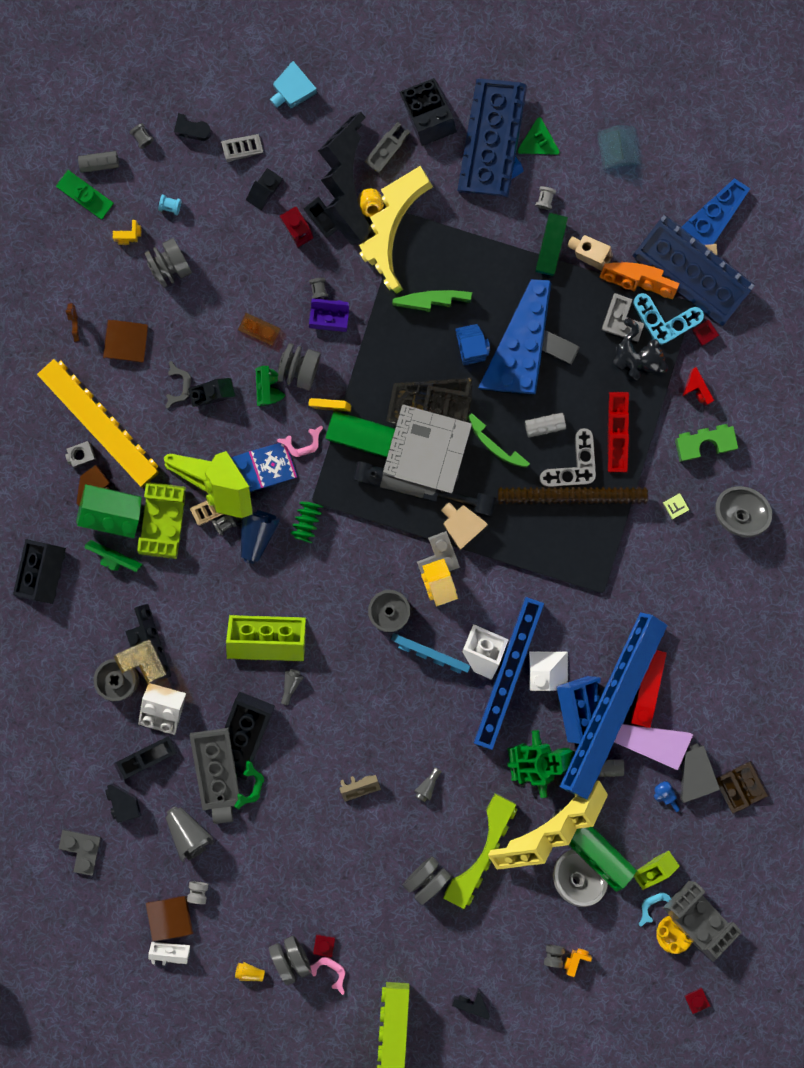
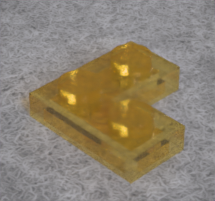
(144, 657)

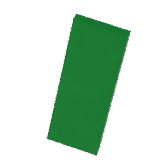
(84, 194)
(112, 558)

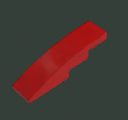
(618, 431)

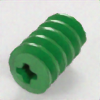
(306, 521)

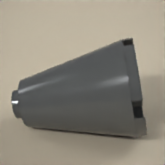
(187, 834)

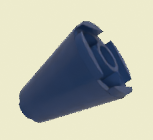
(256, 534)

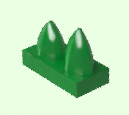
(266, 394)

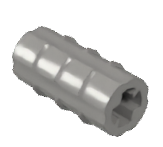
(545, 425)

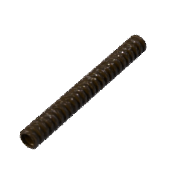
(573, 495)

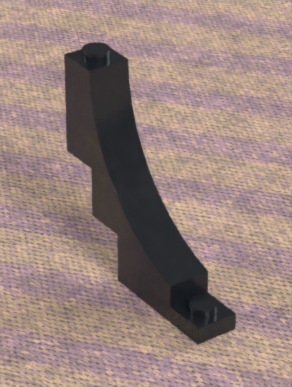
(344, 208)

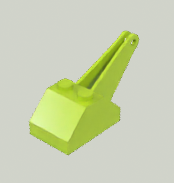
(219, 478)

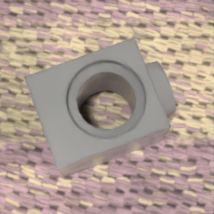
(88, 457)

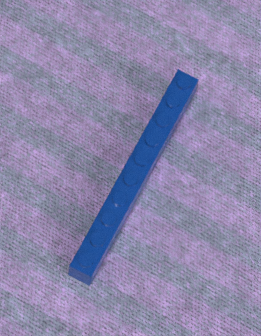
(613, 706)

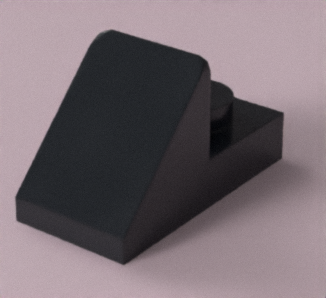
(264, 189)
(316, 214)
(477, 1007)

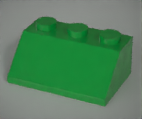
(109, 511)

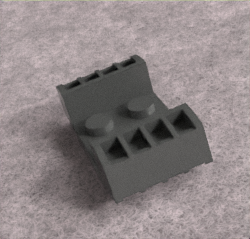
(701, 921)

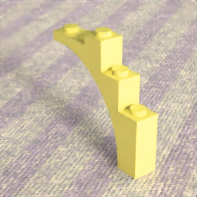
(397, 198)

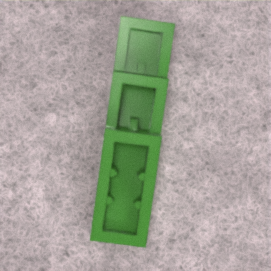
(423, 300)

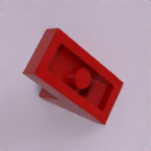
(696, 382)

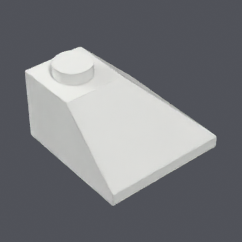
(484, 651)
(547, 670)

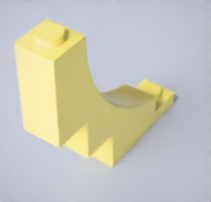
(559, 831)

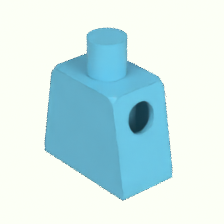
(292, 87)

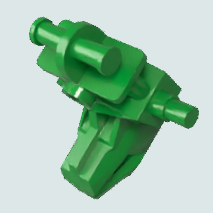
(538, 763)

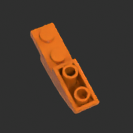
(634, 274)

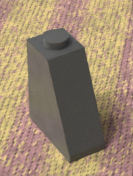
(697, 774)

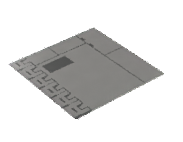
(427, 448)

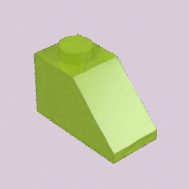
(656, 870)

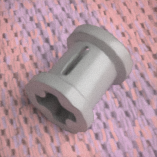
(545, 198)

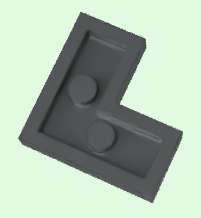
(86, 848)

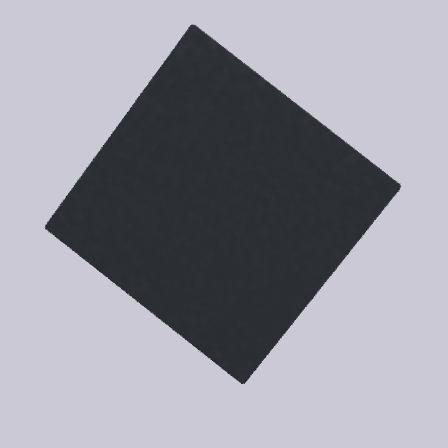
(416, 345)

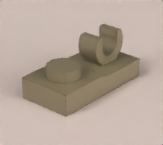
(362, 787)

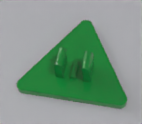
(538, 140)

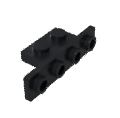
(147, 631)

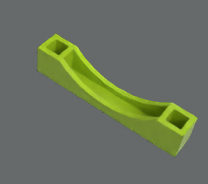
(461, 887)

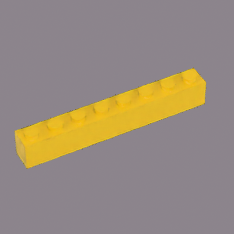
(98, 423)

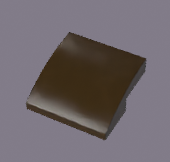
(741, 787)

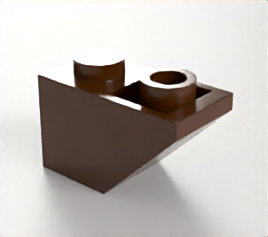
(92, 477)

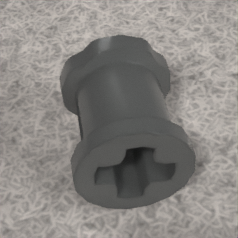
(141, 136)
(318, 288)
(224, 524)

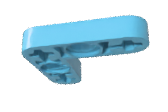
(666, 327)

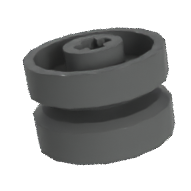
(384, 600)
(105, 683)
(428, 882)
(290, 960)

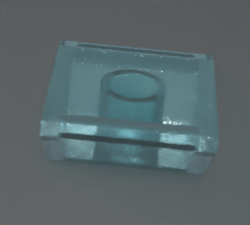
(618, 147)

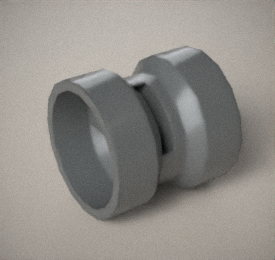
(554, 956)

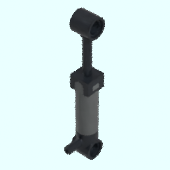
(374, 475)

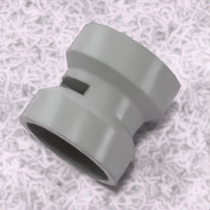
(197, 892)

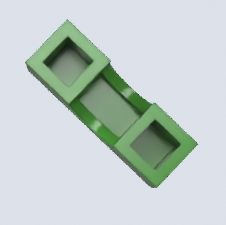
(722, 438)

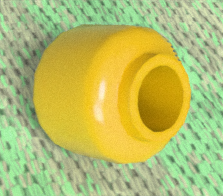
(370, 202)

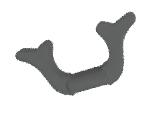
(186, 385)

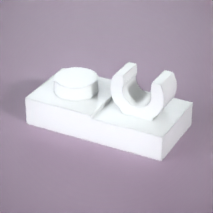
(169, 952)

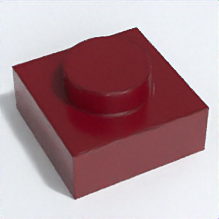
(705, 332)
(324, 945)
(697, 1000)

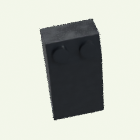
(246, 728)

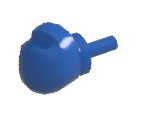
(666, 793)

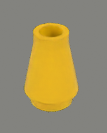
(247, 972)

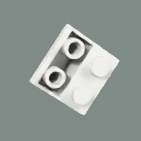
(161, 708)

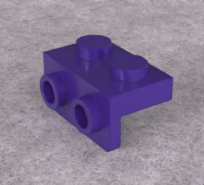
(329, 315)

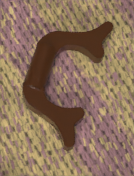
(72, 315)

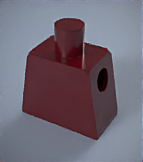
(296, 226)

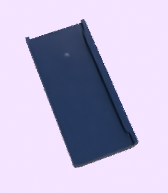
(492, 137)
(701, 273)

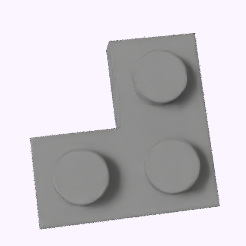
(616, 315)
(442, 549)

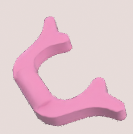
(305, 450)
(333, 965)

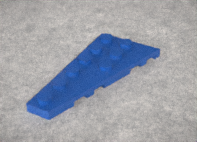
(519, 352)

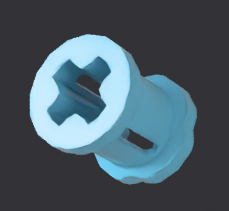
(169, 205)

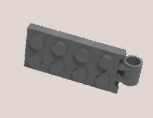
(215, 772)

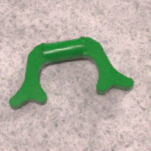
(257, 787)

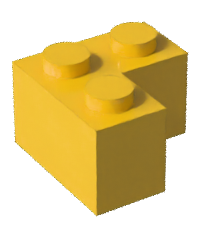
(439, 582)

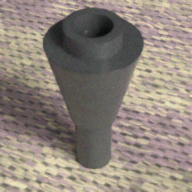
(291, 682)
(425, 789)

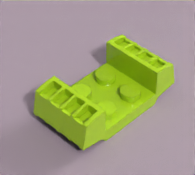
(162, 520)

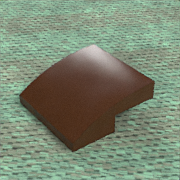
(125, 341)
(169, 918)

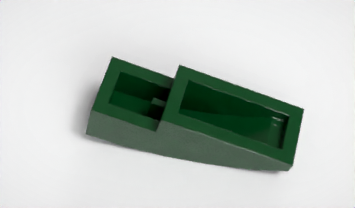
(551, 244)

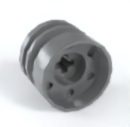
(168, 262)
(298, 366)

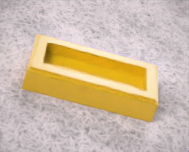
(335, 405)

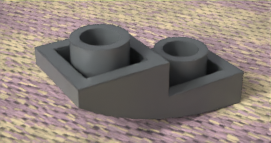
(559, 347)

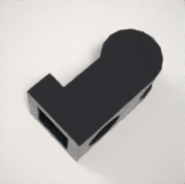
(198, 131)

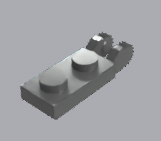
(386, 149)

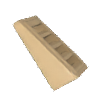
(199, 520)

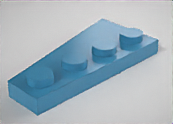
(423, 652)

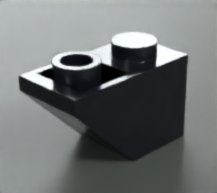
(212, 392)
(124, 803)

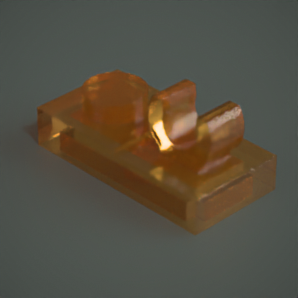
(259, 329)

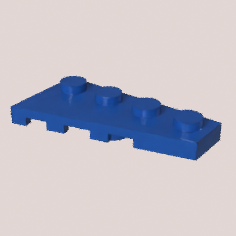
(714, 216)

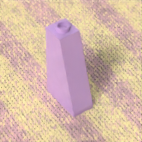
(656, 743)

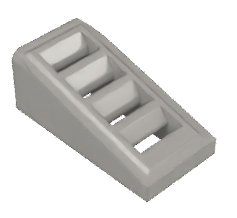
(232, 142)

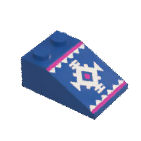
(265, 466)

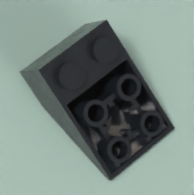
(428, 112)

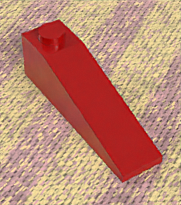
(648, 692)

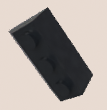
(39, 571)

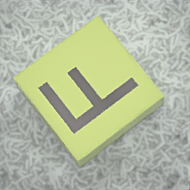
(675, 506)

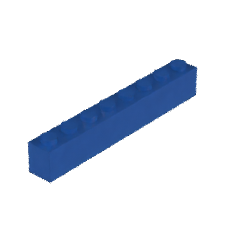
(508, 673)

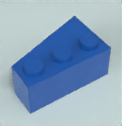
(472, 344)
(578, 704)

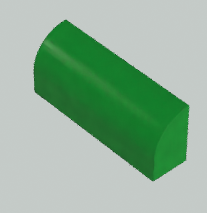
(360, 434)
(602, 857)

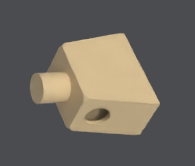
(597, 255)
(462, 524)

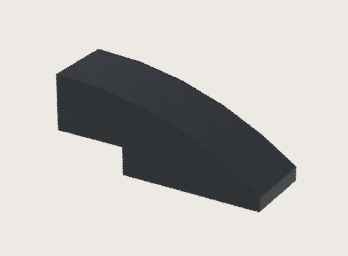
(145, 758)

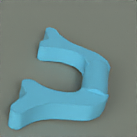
(649, 901)

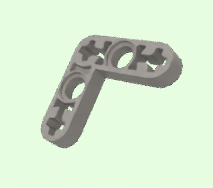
(581, 466)

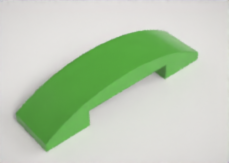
(514, 459)

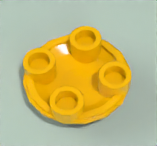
(671, 937)

